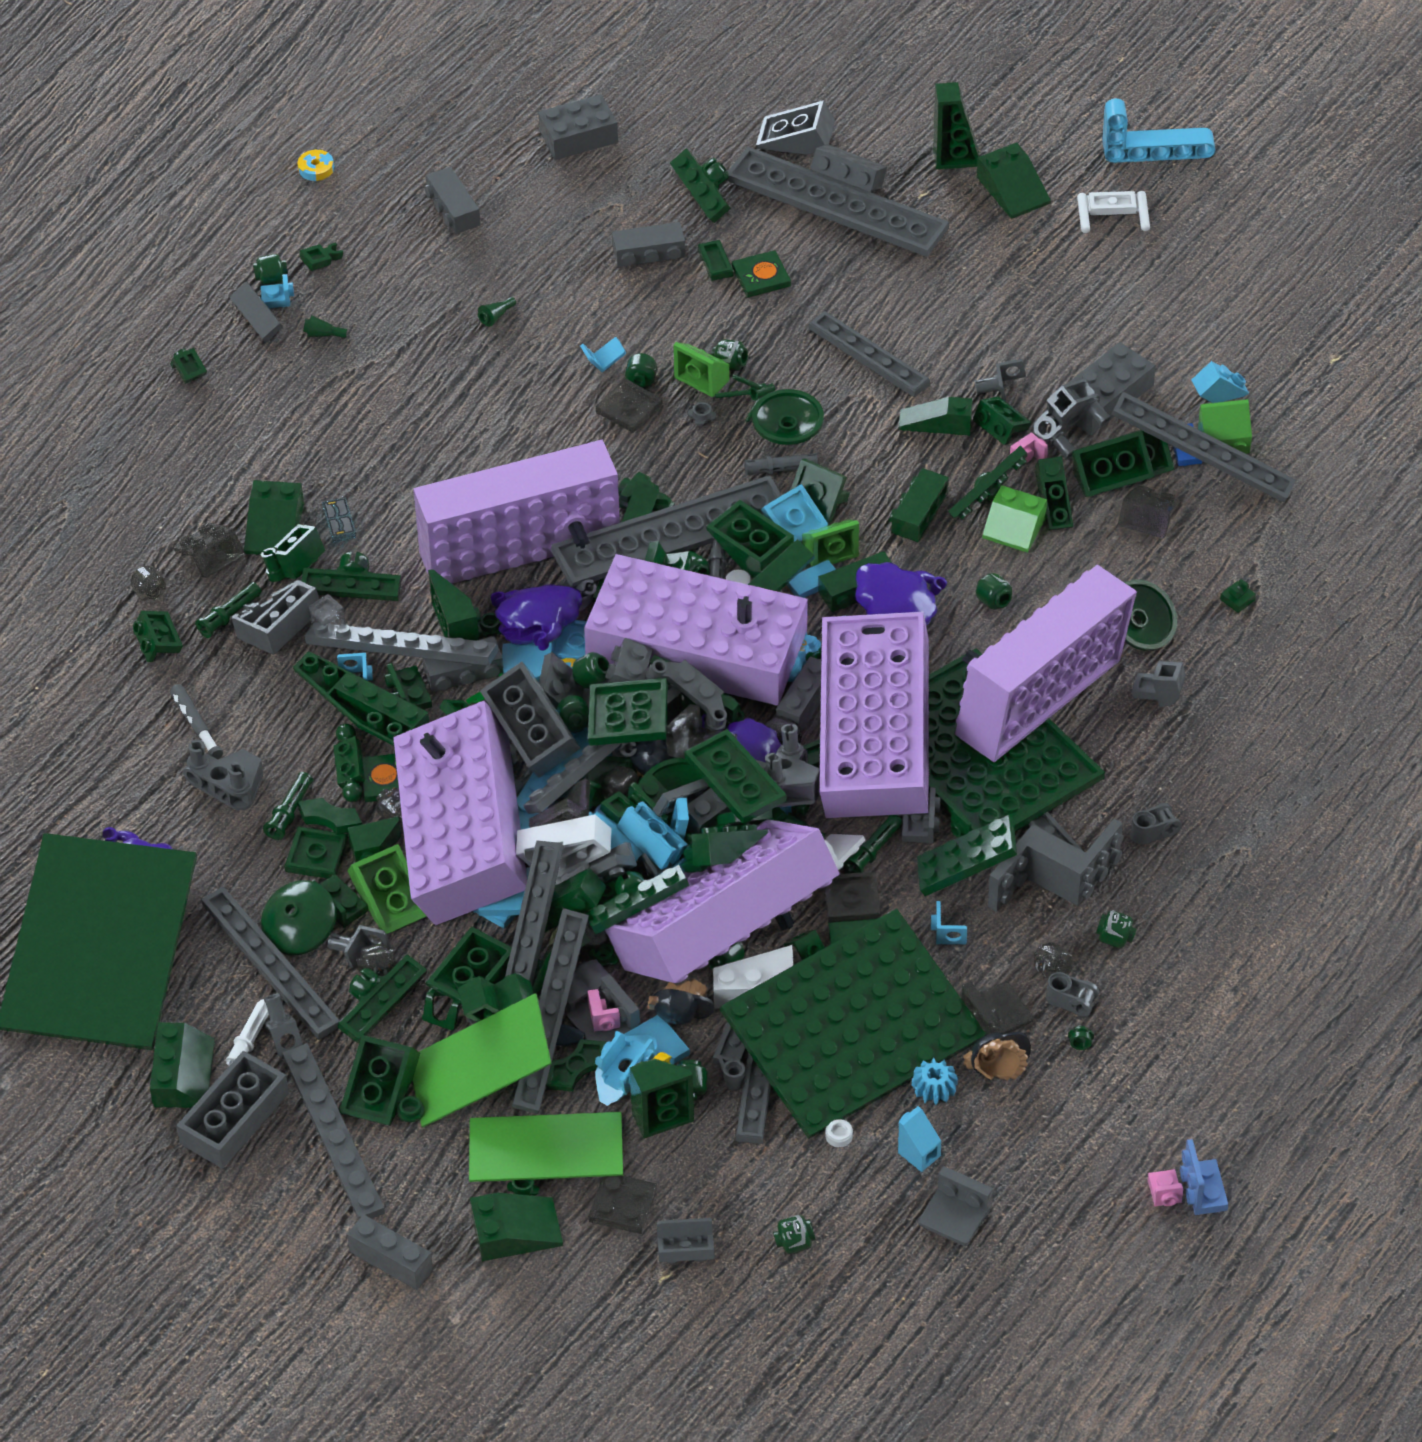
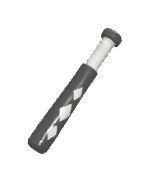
(192, 715)

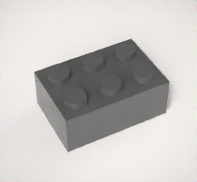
(578, 127)

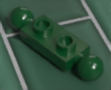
(349, 763)

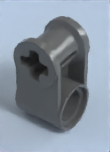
(1154, 824)
(1071, 993)

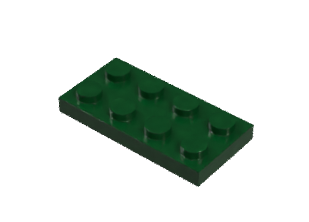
(735, 776)
(966, 855)

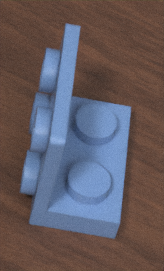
(1203, 1181)

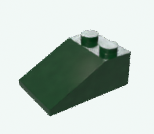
(1012, 180)
(272, 514)
(749, 537)
(453, 609)
(471, 957)
(379, 1080)
(514, 1224)

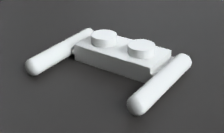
(1111, 204)

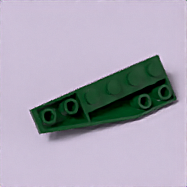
(359, 700)

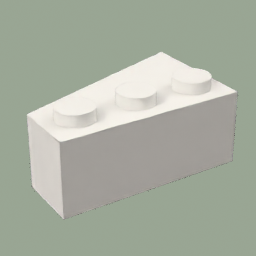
(582, 839)
(740, 976)

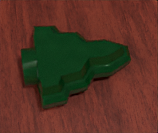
(627, 486)

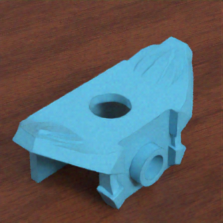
(612, 1082)

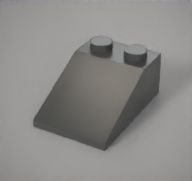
(797, 129)

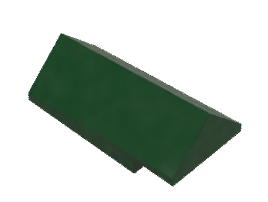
(1120, 462)

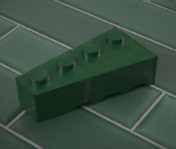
(953, 136)

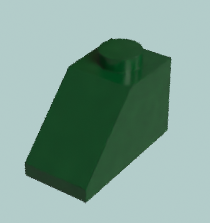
(373, 837)

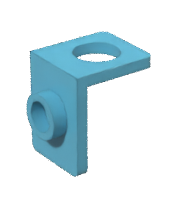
(606, 355)
(360, 667)
(943, 930)

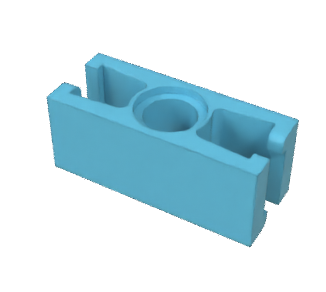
(652, 835)

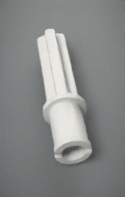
(249, 1033)

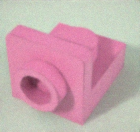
(1033, 446)
(602, 1018)
(1165, 1188)

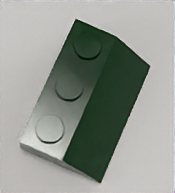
(180, 1065)
(661, 1096)

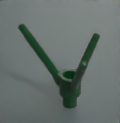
(756, 392)

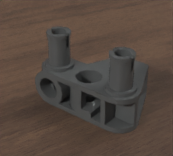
(1064, 410)
(791, 770)
(230, 779)

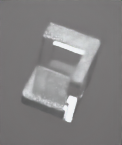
(327, 611)

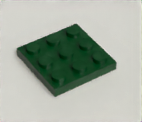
(628, 711)

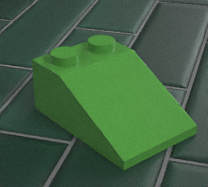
(385, 888)

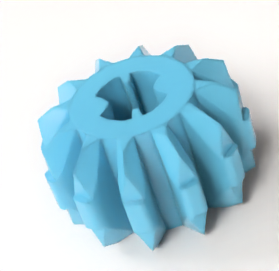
(934, 1081)

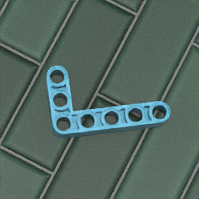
(1150, 144)

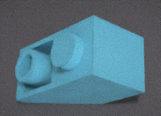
(1219, 384)
(918, 1139)

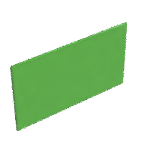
(481, 1059)
(545, 1147)

